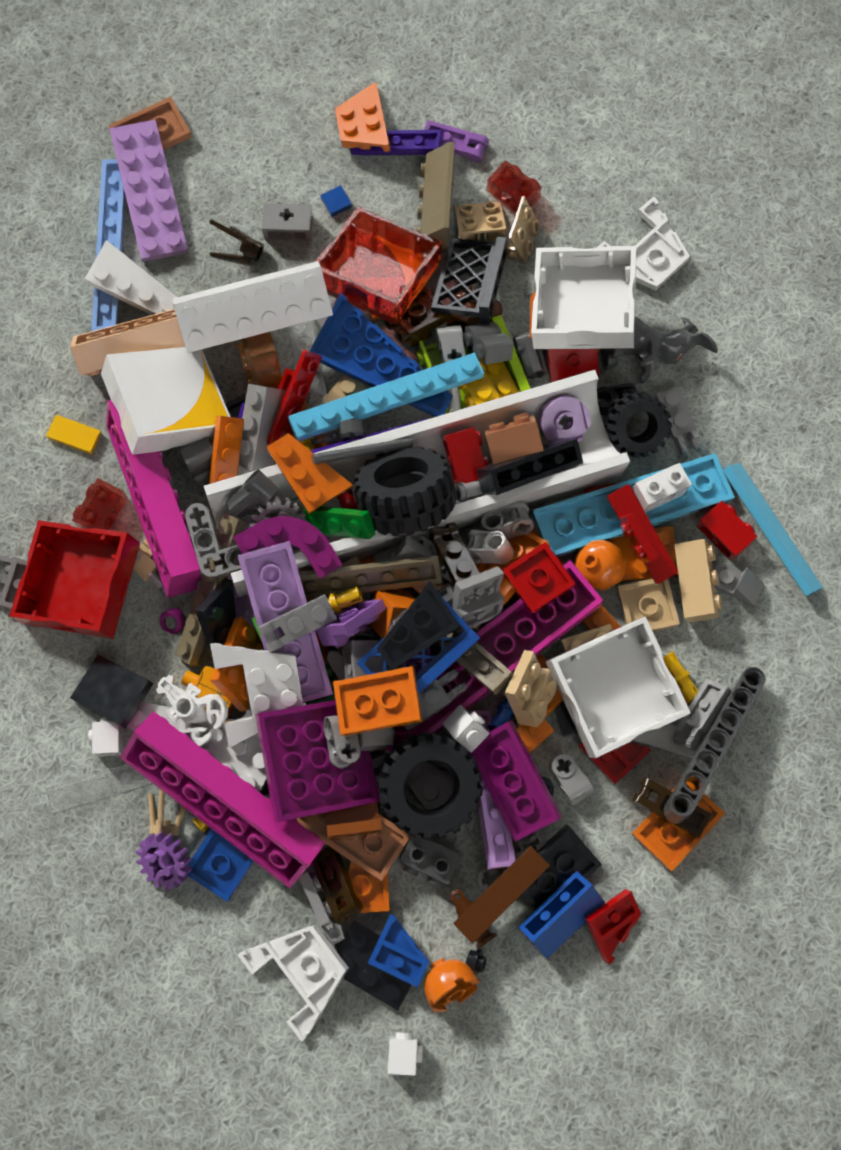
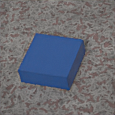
(336, 201)

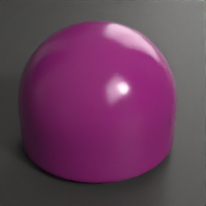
(179, 617)

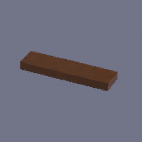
(501, 895)

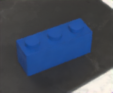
(561, 914)

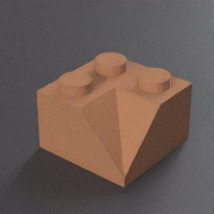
(515, 439)

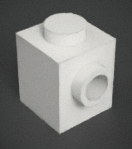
(466, 728)
(106, 738)
(404, 1054)

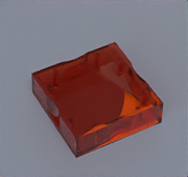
(379, 264)

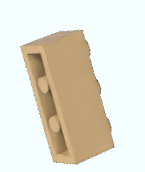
(698, 580)

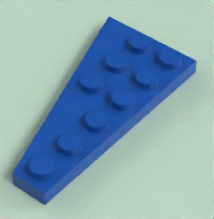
(367, 354)

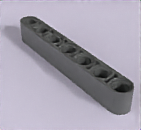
(709, 753)

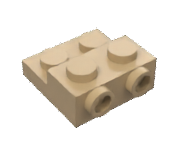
(530, 690)

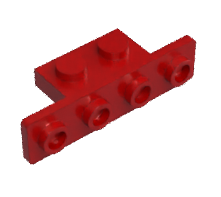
(297, 387)
(642, 534)

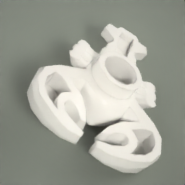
(193, 709)

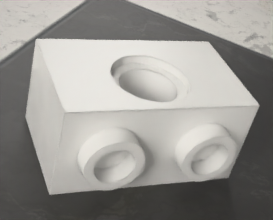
(662, 487)

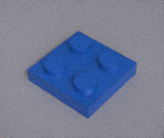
(219, 865)

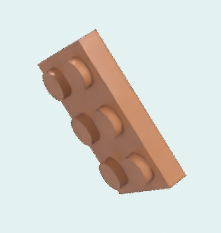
(168, 118)

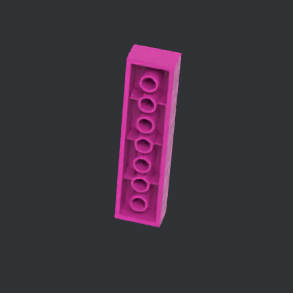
(157, 511)
(220, 799)

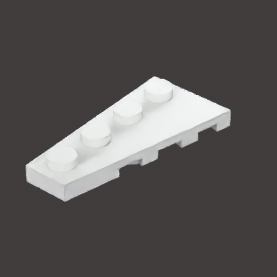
(128, 282)

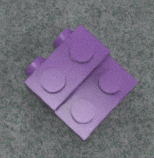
(350, 622)

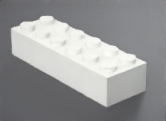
(252, 306)

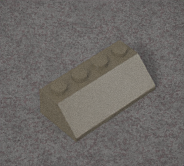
(437, 193)

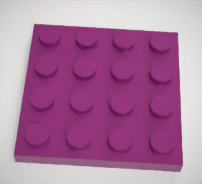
(299, 765)

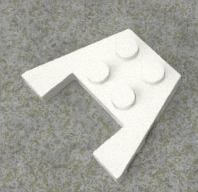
(660, 251)
(270, 683)
(310, 966)

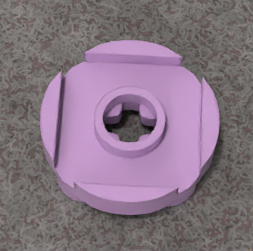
(558, 407)

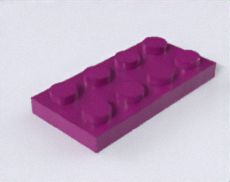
(515, 782)

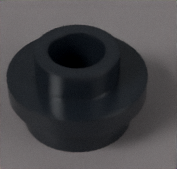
(476, 961)

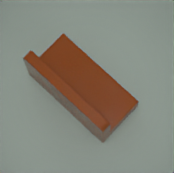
(353, 821)

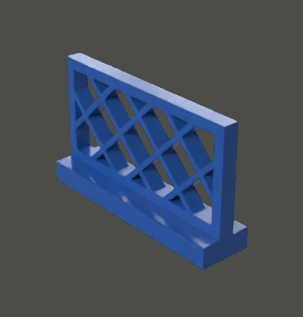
(440, 662)

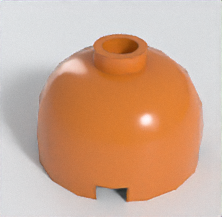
(601, 564)
(448, 982)

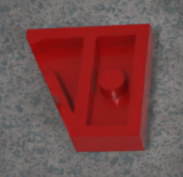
(618, 761)
(613, 923)

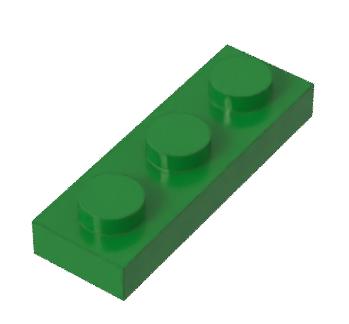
(342, 522)

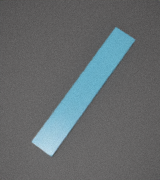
(772, 529)

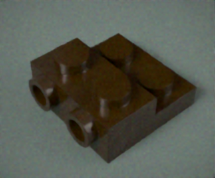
(418, 320)

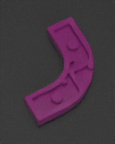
(299, 533)

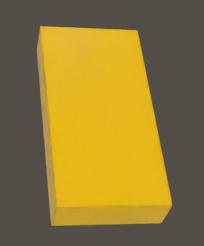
(74, 434)

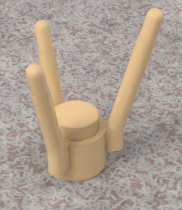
(161, 824)

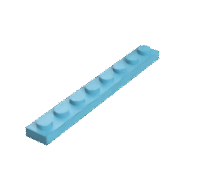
(386, 396)

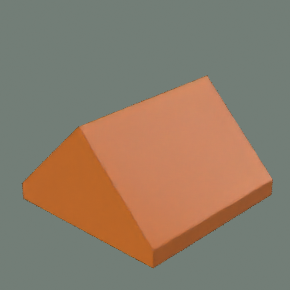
(396, 605)

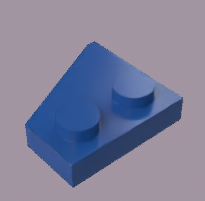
(399, 954)

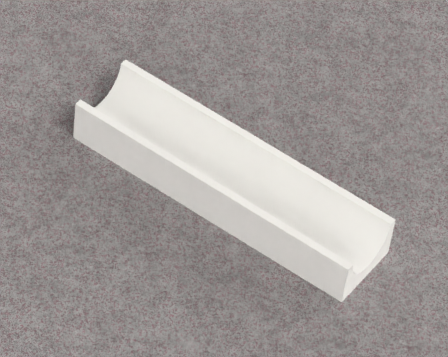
(600, 466)

